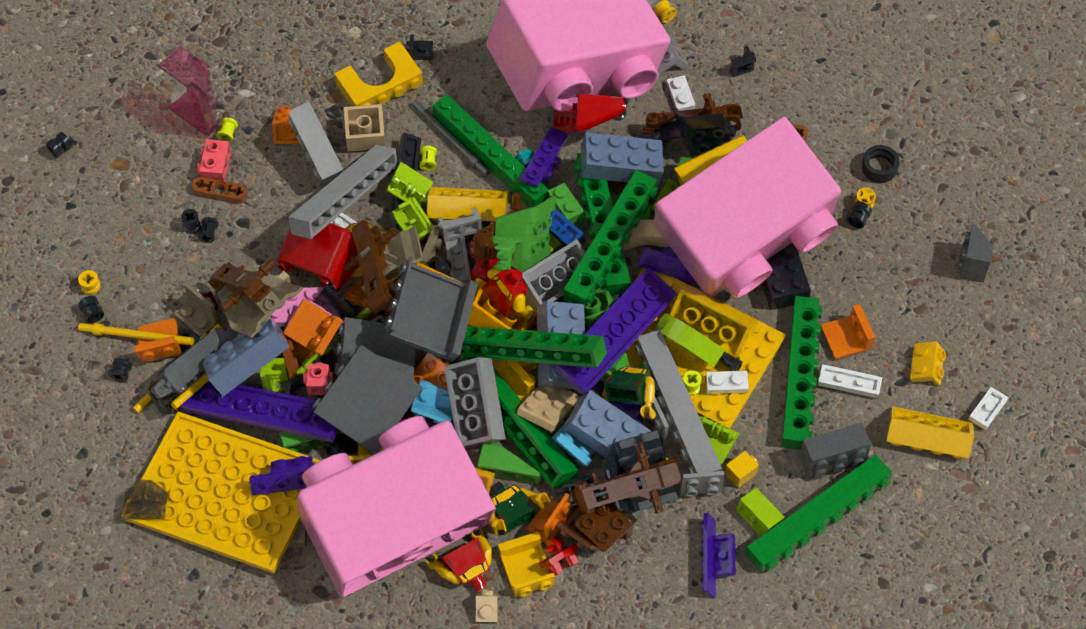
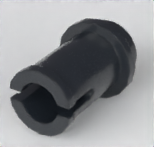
(730, 361)

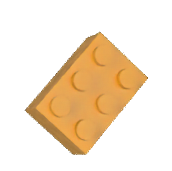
(486, 314)

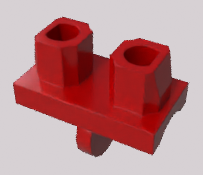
(557, 553)

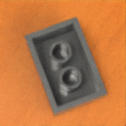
(834, 451)

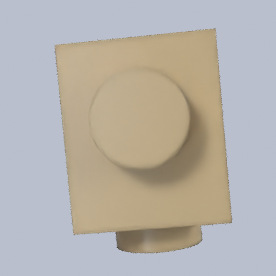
(487, 606)

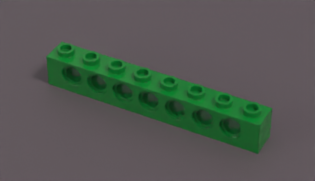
(638, 185)
(620, 281)
(803, 308)
(534, 346)

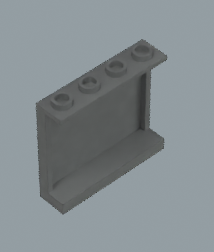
(430, 311)
(371, 335)
(366, 398)

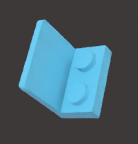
(432, 402)
(573, 446)

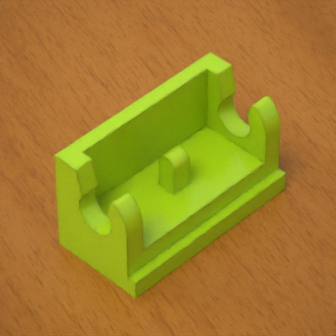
(411, 214)
(274, 373)
(759, 512)

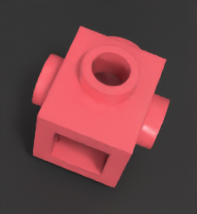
(317, 378)

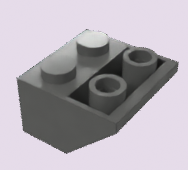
(975, 256)

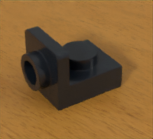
(419, 49)
(743, 64)
(341, 444)

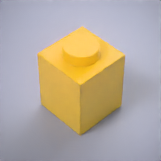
(742, 469)

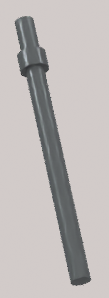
(473, 160)

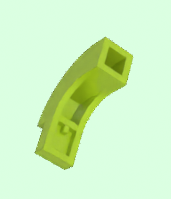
(690, 339)

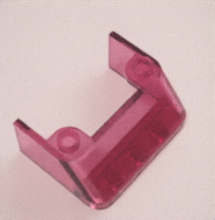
(198, 103)

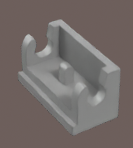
(460, 226)

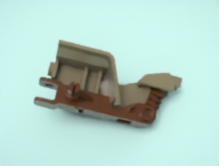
(380, 261)
(250, 295)

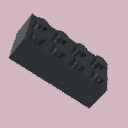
(786, 279)

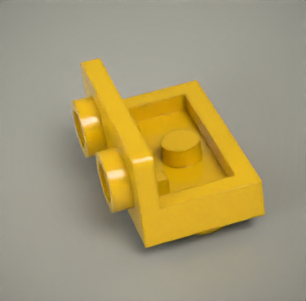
(927, 362)

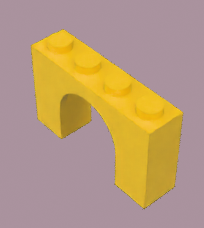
(406, 77)

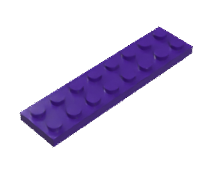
(622, 326)
(261, 409)

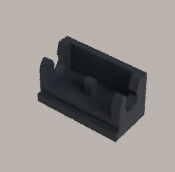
(336, 303)

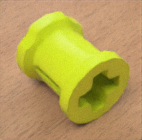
(227, 129)
(428, 158)
(692, 382)

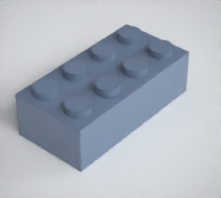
(619, 156)
(558, 318)
(244, 357)
(600, 424)

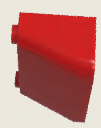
(588, 112)
(321, 255)

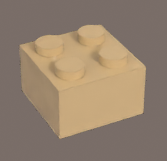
(364, 127)

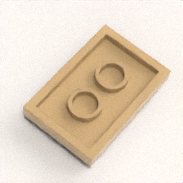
(548, 406)

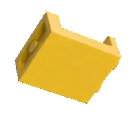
(521, 561)

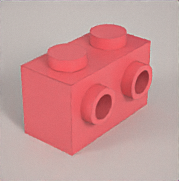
(214, 159)

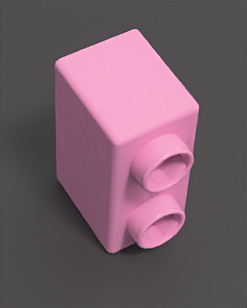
(576, 47)
(749, 210)
(392, 504)

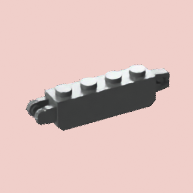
(189, 363)

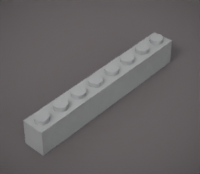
(342, 191)
(677, 404)

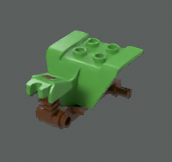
(518, 237)

